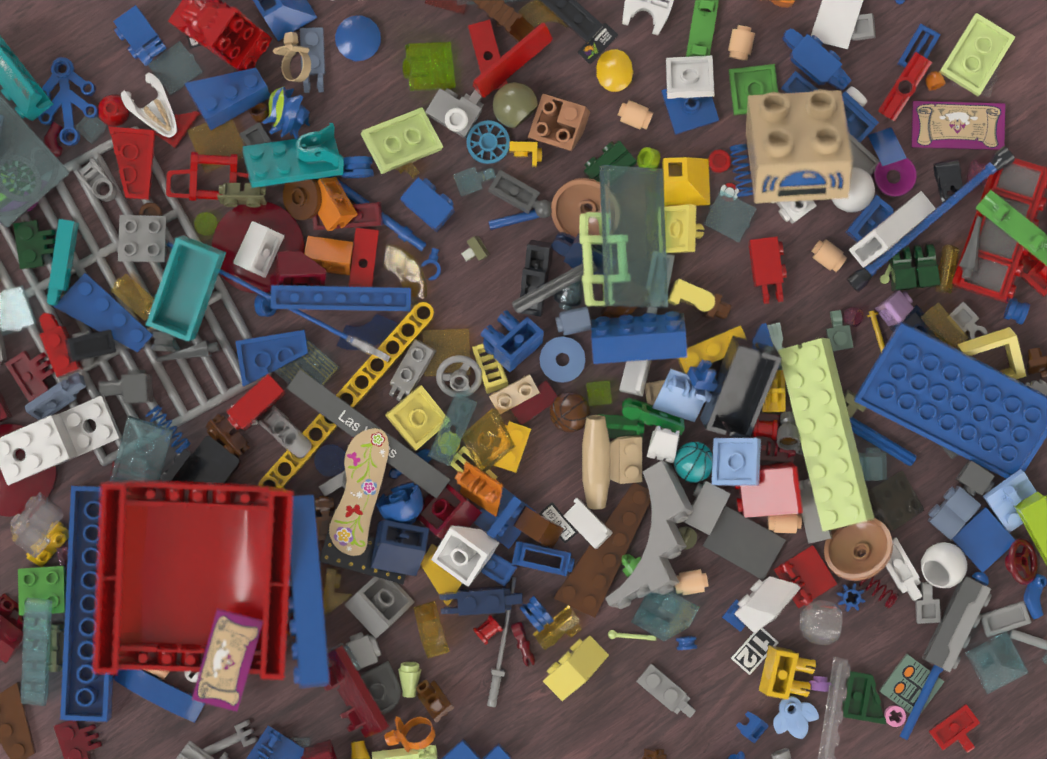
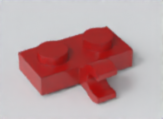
(955, 728)

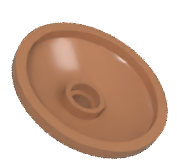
(571, 202)
(847, 545)

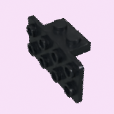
(207, 464)

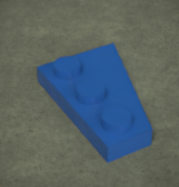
(268, 353)

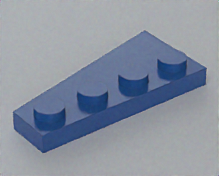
(99, 310)

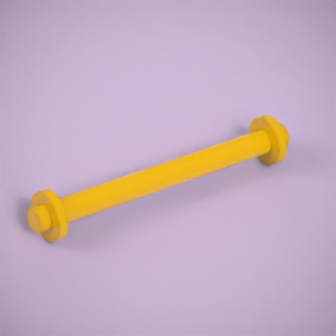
(877, 329)

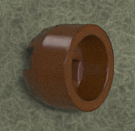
(259, 112)

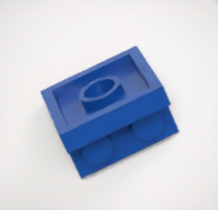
(502, 526)

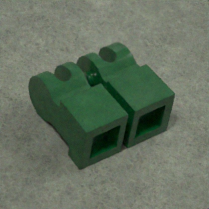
(908, 277)

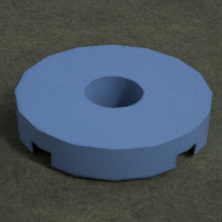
(562, 373)

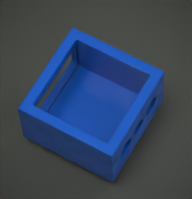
(428, 204)

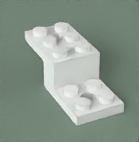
(57, 439)

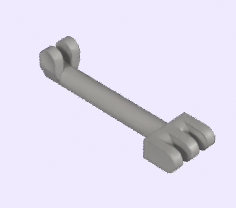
(241, 735)

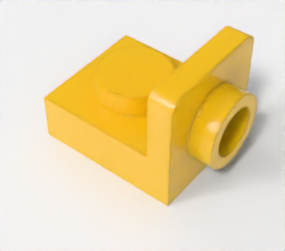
(522, 149)

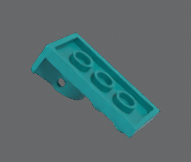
(294, 160)

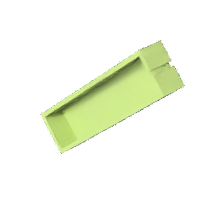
(826, 434)

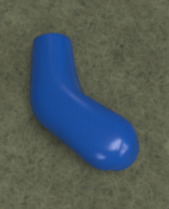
(1032, 596)

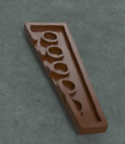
(596, 568)

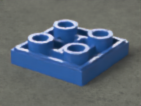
(983, 539)

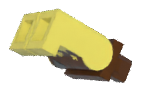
(699, 300)

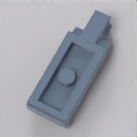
(56, 397)

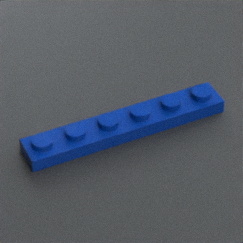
(340, 298)

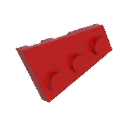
(135, 160)

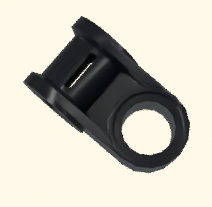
(947, 177)

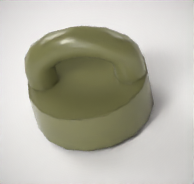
(688, 535)

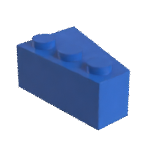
(227, 95)

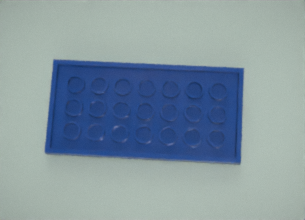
(956, 401)

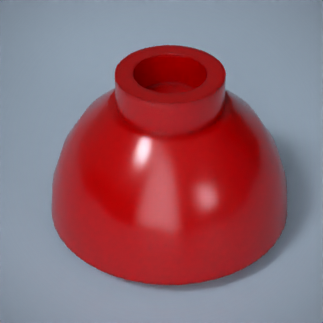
(112, 110)

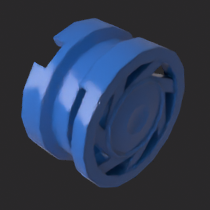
(358, 167)
(536, 613)

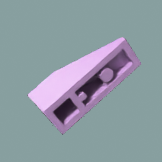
(895, 307)

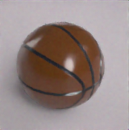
(569, 412)

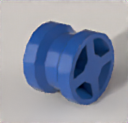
(1016, 311)

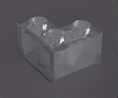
(32, 526)

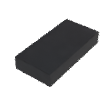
(90, 346)

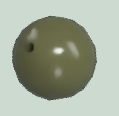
(514, 104)

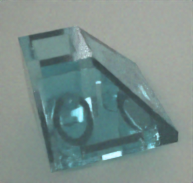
(665, 614)
(996, 662)

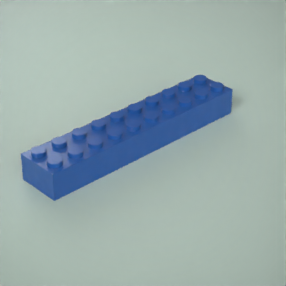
(84, 693)

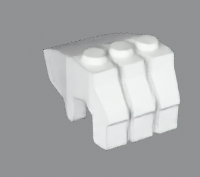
(663, 444)

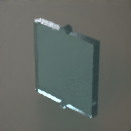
(175, 68)
(729, 216)
(15, 311)

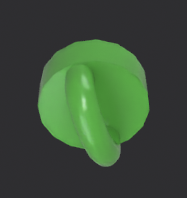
(629, 567)

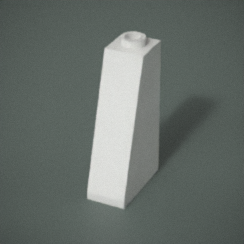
(892, 229)

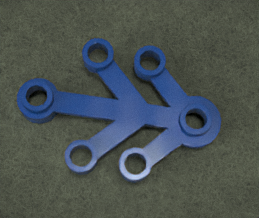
(66, 97)

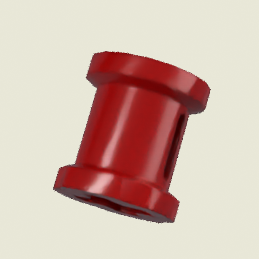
(765, 429)
(487, 629)

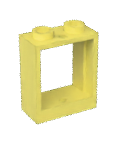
(1002, 337)

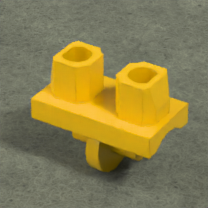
(776, 395)

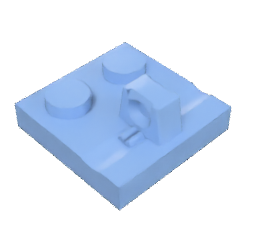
(736, 461)
(1006, 495)

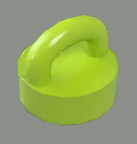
(648, 158)

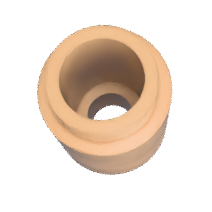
(741, 42)
(635, 115)
(828, 255)
(785, 523)
(691, 582)

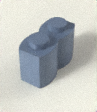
(573, 321)
(953, 512)

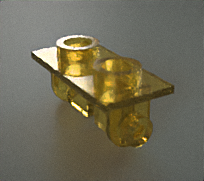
(133, 296)
(944, 326)

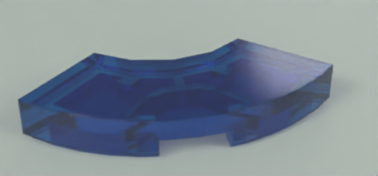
(373, 332)

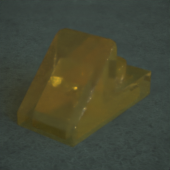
(331, 598)

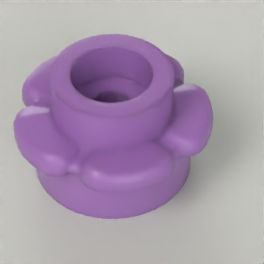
(820, 684)

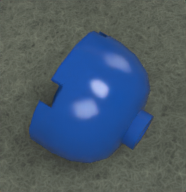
(402, 505)

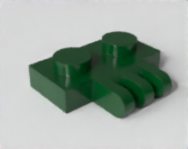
(32, 244)

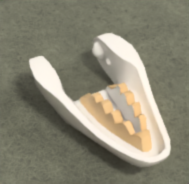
(157, 113)

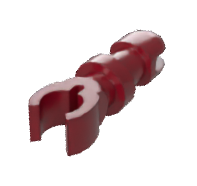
(523, 644)

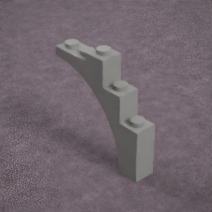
(664, 542)

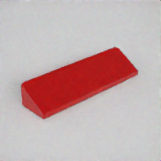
(512, 60)

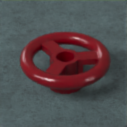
(1019, 562)

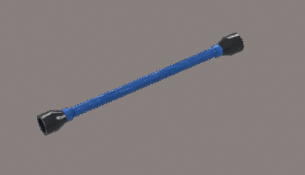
(999, 161)

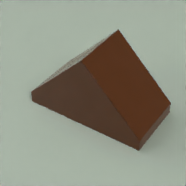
(538, 527)

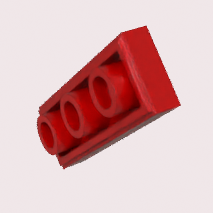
(484, 42)
(364, 249)

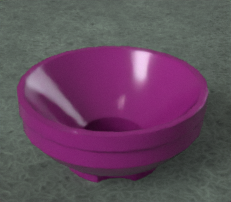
(907, 177)

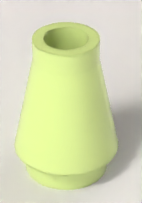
(409, 678)

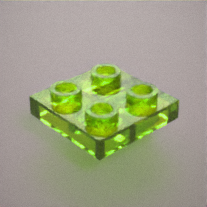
(429, 66)

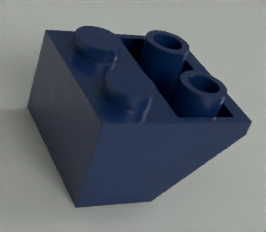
(399, 547)

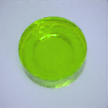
(205, 223)

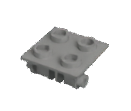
(142, 238)

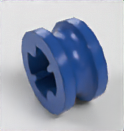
(686, 643)

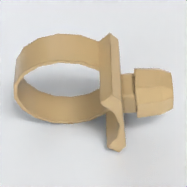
(289, 51)

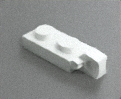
(903, 571)

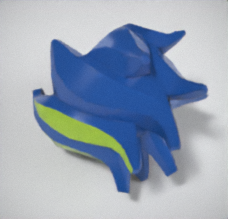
(286, 112)

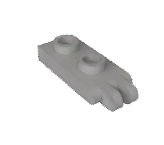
(411, 369)

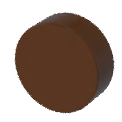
(150, 209)

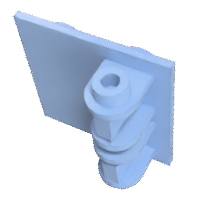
(680, 397)

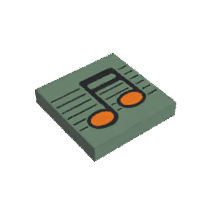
(906, 683)

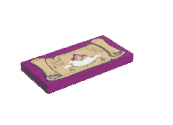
(958, 125)
(227, 660)

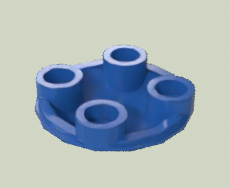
(357, 38)

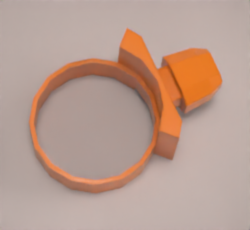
(395, 736)

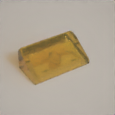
(947, 268)

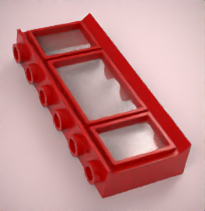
(999, 255)

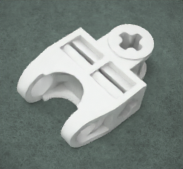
(657, 8)

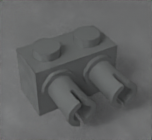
(134, 387)

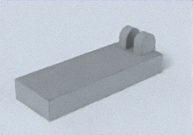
(810, 514)

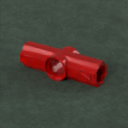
(913, 73)

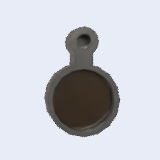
(788, 433)

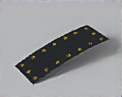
(357, 563)

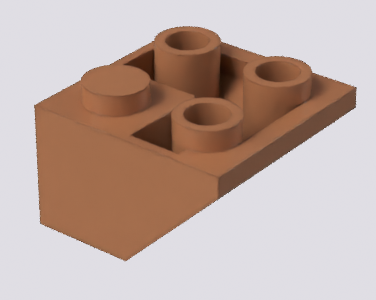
(559, 122)

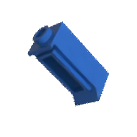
(566, 561)

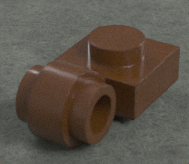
(324, 505)

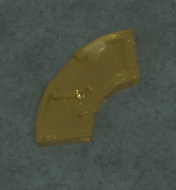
(406, 269)

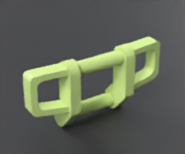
(586, 241)

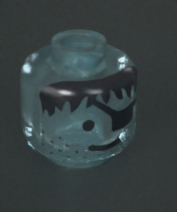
(570, 296)

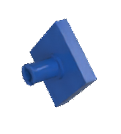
(690, 112)

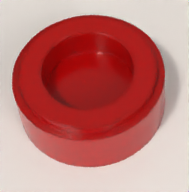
(719, 161)

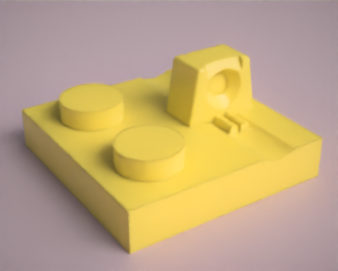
(416, 417)

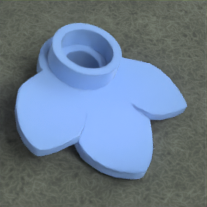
(796, 720)

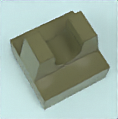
(476, 249)
(851, 405)

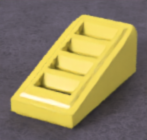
(495, 385)

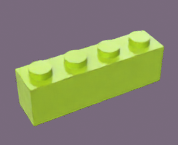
(1034, 517)

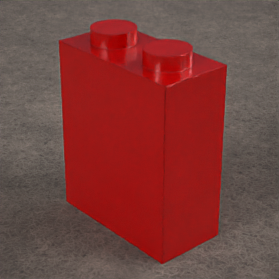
(255, 403)

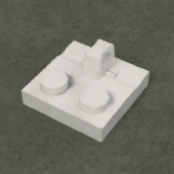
(689, 77)

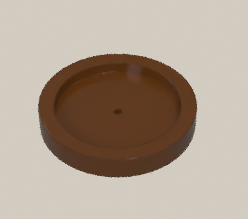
(302, 198)

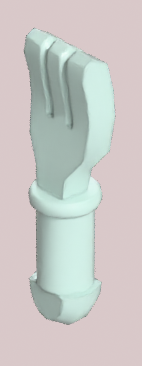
(776, 337)

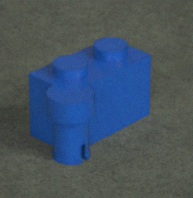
(140, 35)

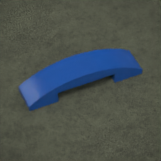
(160, 693)

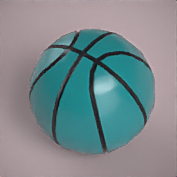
(693, 461)

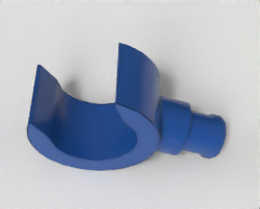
(433, 258)

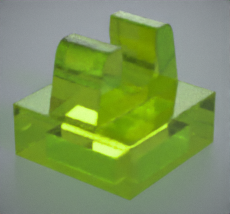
(599, 393)

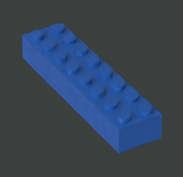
(306, 598)

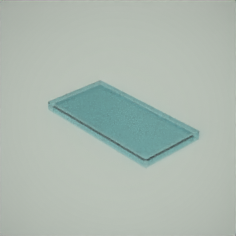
(633, 236)

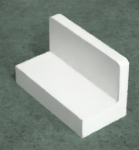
(258, 249)
(635, 377)
(588, 524)

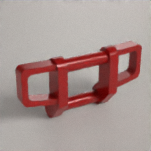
(193, 171)

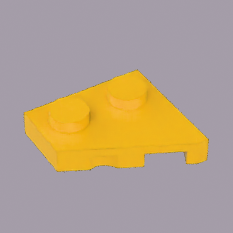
(440, 578)

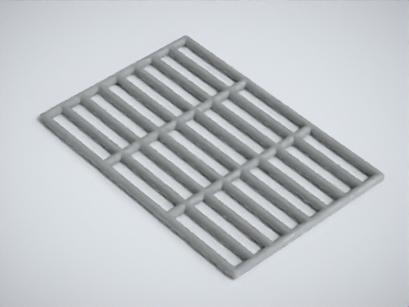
(98, 255)

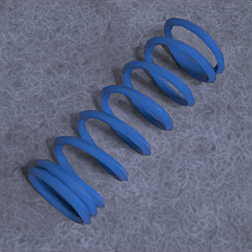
(738, 148)
(154, 418)

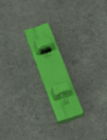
(702, 28)
(1014, 225)

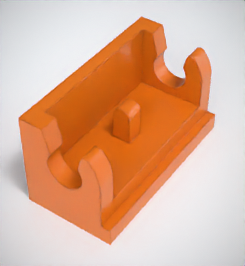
(335, 204)
(330, 254)

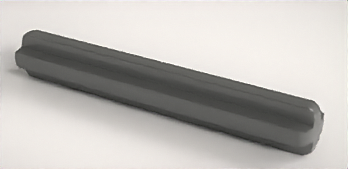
(550, 288)

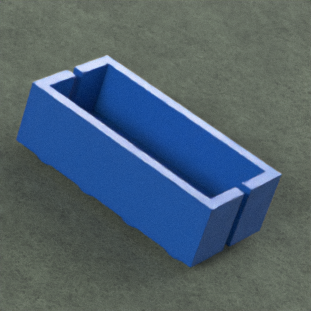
(638, 337)

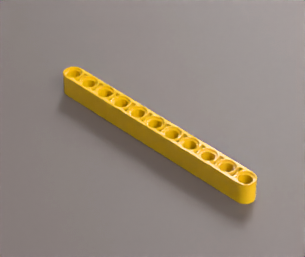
(357, 393)

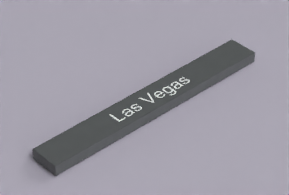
(354, 423)

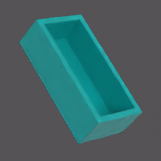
(185, 288)

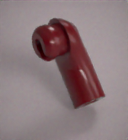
(50, 139)

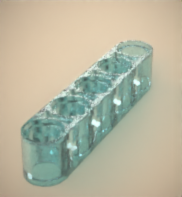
(36, 651)

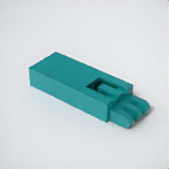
(62, 260)

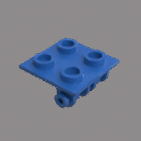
(275, 746)

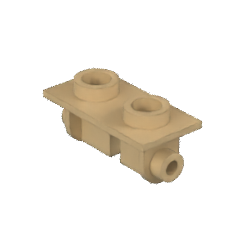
(514, 394)

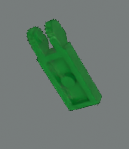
(636, 409)

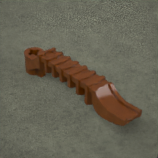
(515, 23)

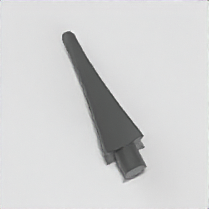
(970, 259)
(201, 349)

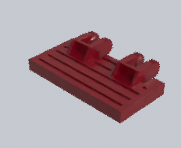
(355, 693)

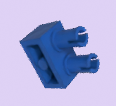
(517, 344)

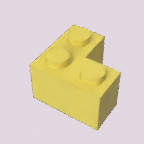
(575, 667)

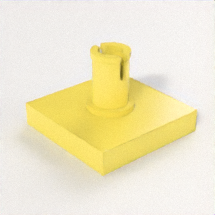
(681, 228)

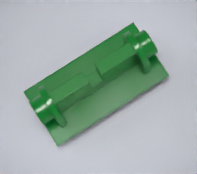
(622, 426)

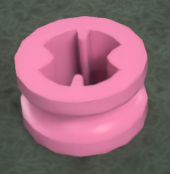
(897, 709)

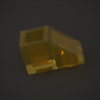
(431, 629)

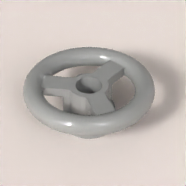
(459, 386)

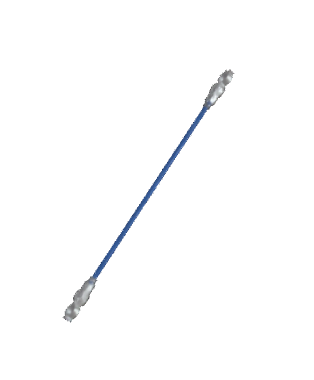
(362, 345)

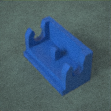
(858, 120)
(869, 218)

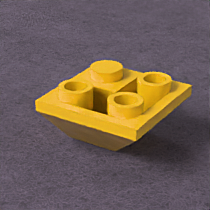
(686, 181)

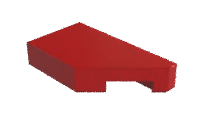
(183, 123)

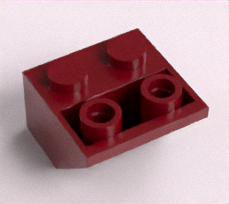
(10, 628)

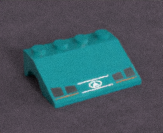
(20, 85)

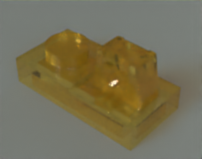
(563, 623)

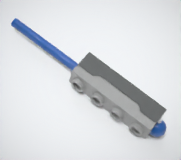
(951, 636)

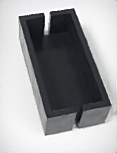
(741, 388)

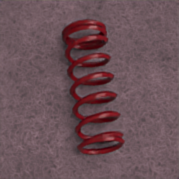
(891, 600)

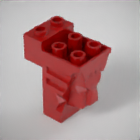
(221, 31)

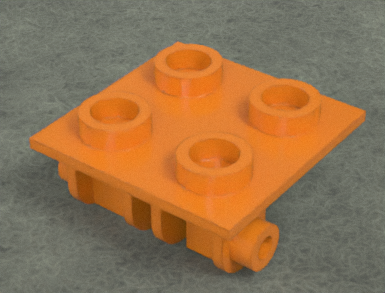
(480, 488)

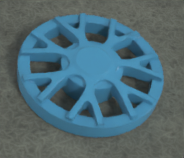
(488, 142)

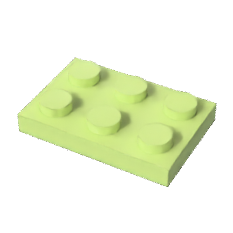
(977, 54)
(401, 140)

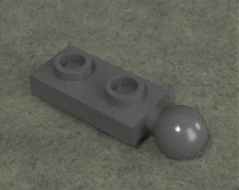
(519, 195)

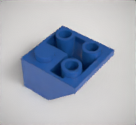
(285, 15)

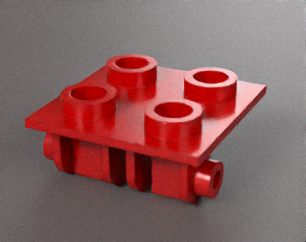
(808, 573)

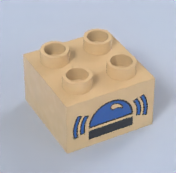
(798, 146)

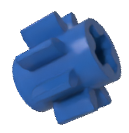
(857, 599)

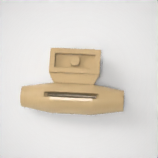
(607, 461)

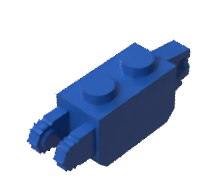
(816, 60)

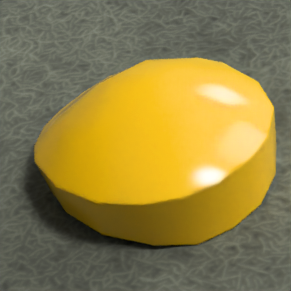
(614, 70)

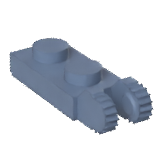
(314, 40)

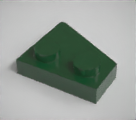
(862, 699)

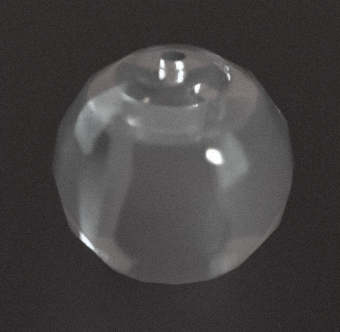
(821, 622)

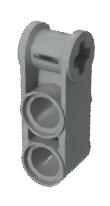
(286, 432)

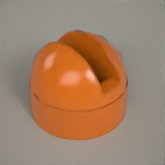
(934, 80)

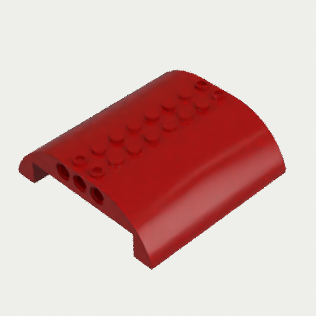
(178, 556)

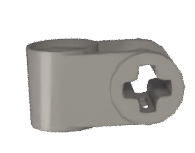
(94, 178)

